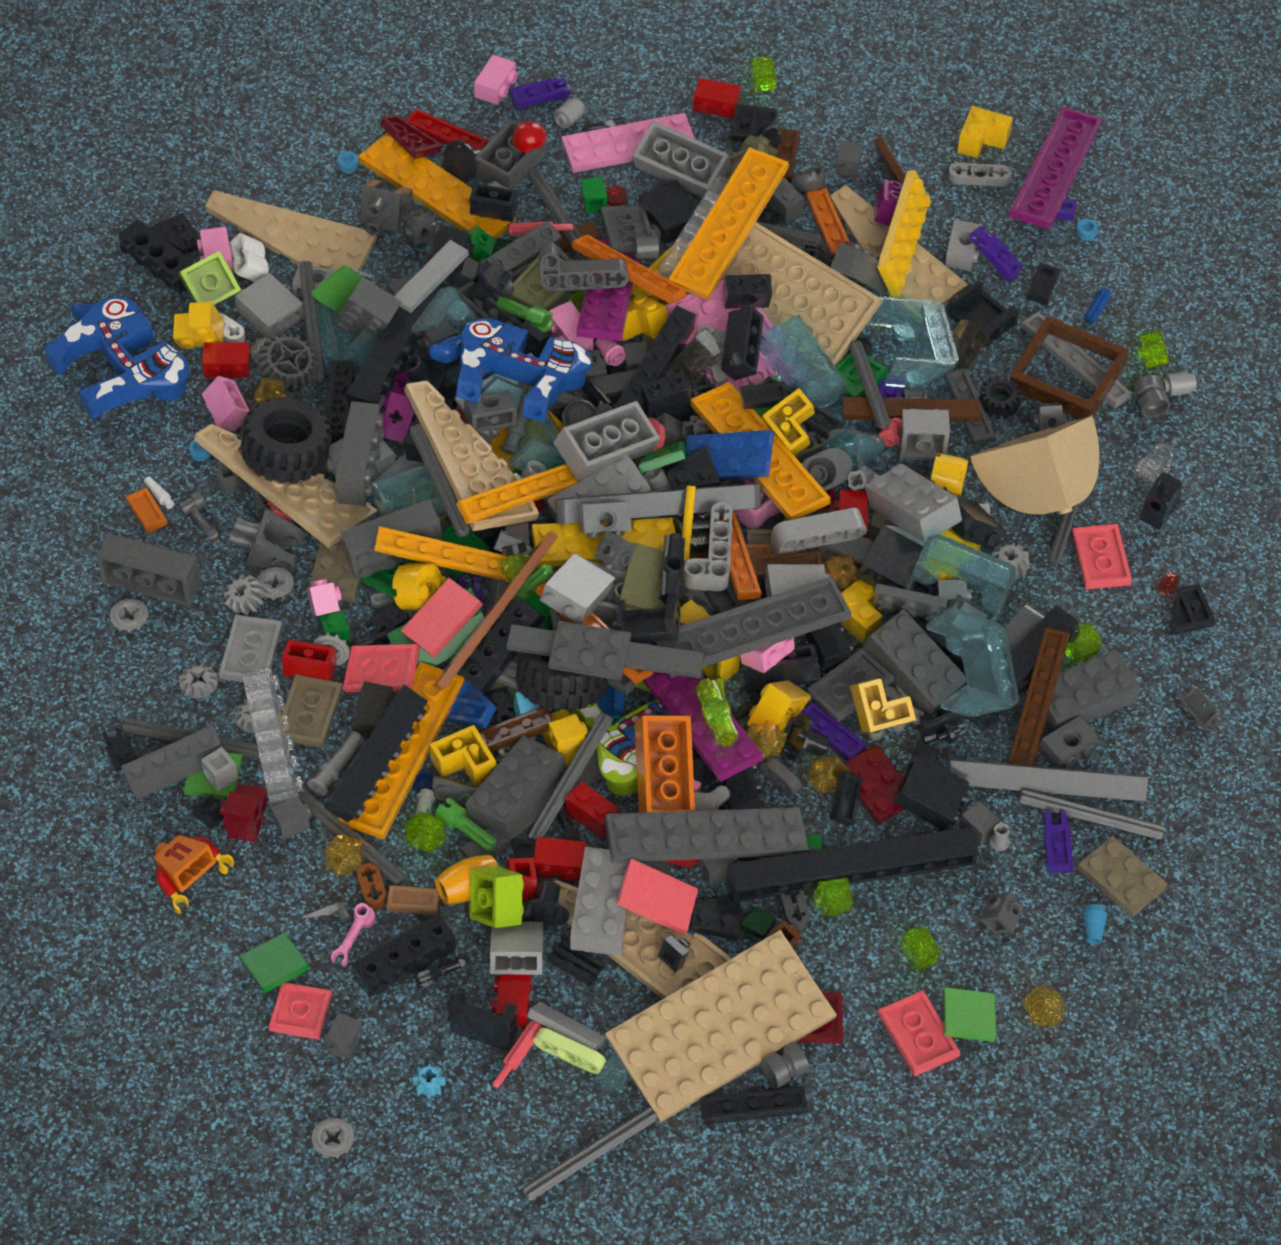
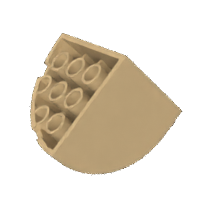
(1043, 469)

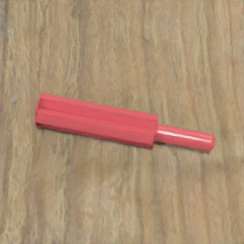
(521, 229)
(518, 1052)

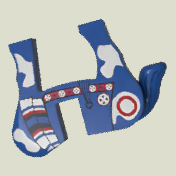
(119, 330)
(498, 349)

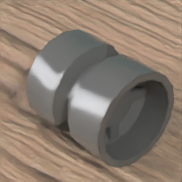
(1151, 396)
(786, 1064)

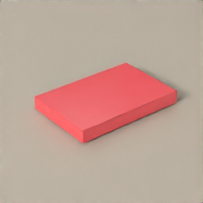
(1101, 556)
(441, 617)
(381, 665)
(657, 896)
(918, 1033)

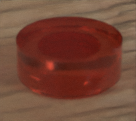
(616, 196)
(1168, 583)

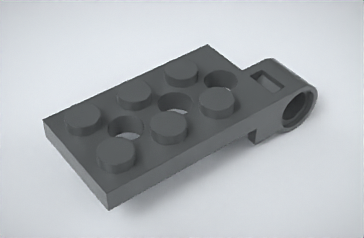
(630, 231)

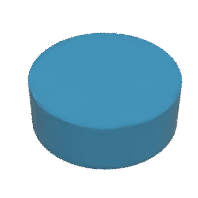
(347, 162)
(1086, 229)
(197, 452)

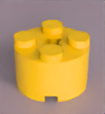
(949, 472)
(416, 584)

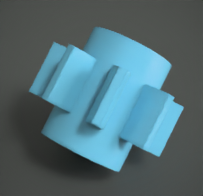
(429, 1088)

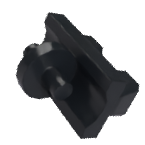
(942, 727)

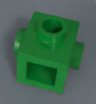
(482, 243)

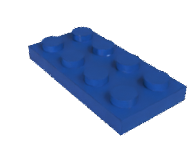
(736, 453)

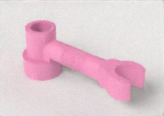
(360, 921)

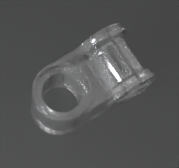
(1155, 463)

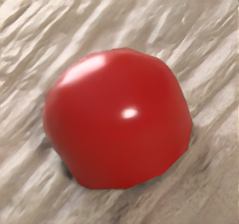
(528, 136)

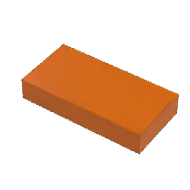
(146, 510)

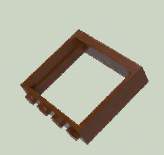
(1049, 394)

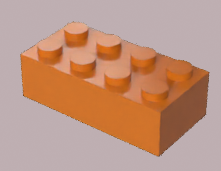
(664, 764)

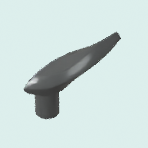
(331, 909)

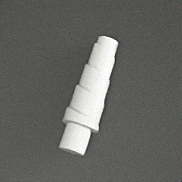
(159, 493)

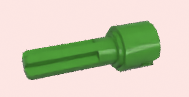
(536, 315)
(534, 580)
(456, 817)

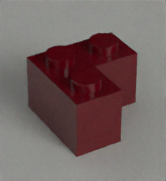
(244, 812)

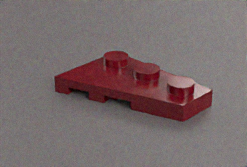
(410, 138)

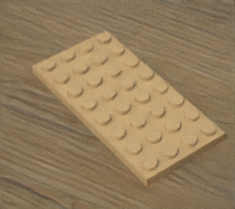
(804, 286)
(720, 1025)

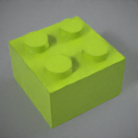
(210, 280)
(496, 896)

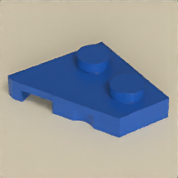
(471, 707)

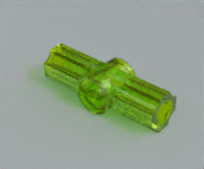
(716, 712)

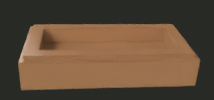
(412, 900)

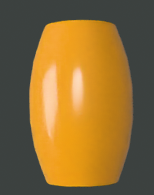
(454, 882)

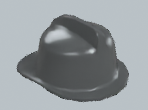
(829, 467)

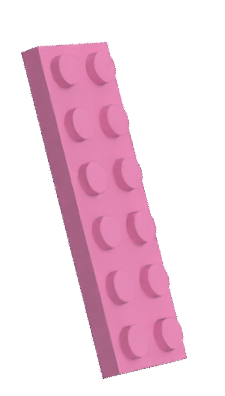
(615, 143)

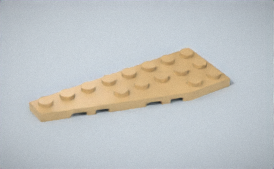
(294, 233)
(927, 276)
(464, 455)
(308, 503)
(642, 945)

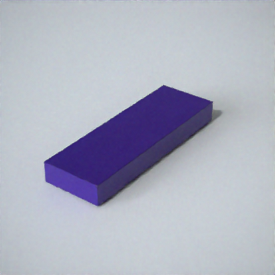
(840, 738)

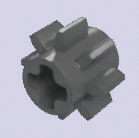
(694, 427)

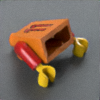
(184, 862)

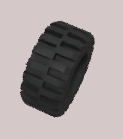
(282, 460)
(554, 687)

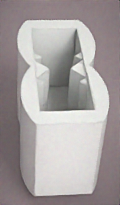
(248, 257)

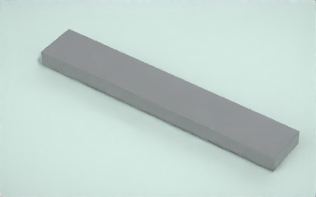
(1077, 361)

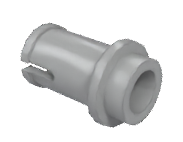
(425, 800)
(999, 840)

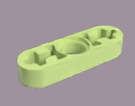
(569, 1050)

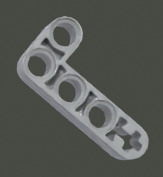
(817, 531)
(703, 573)

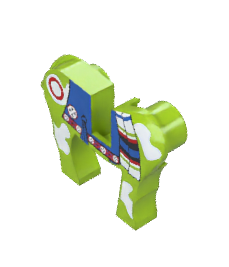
(618, 746)

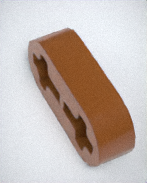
(367, 887)

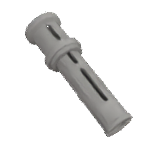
(330, 771)

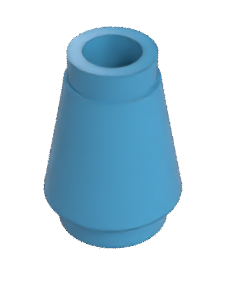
(1094, 922)

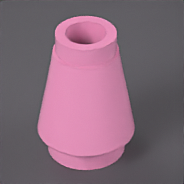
(611, 352)

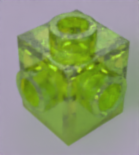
(425, 832)

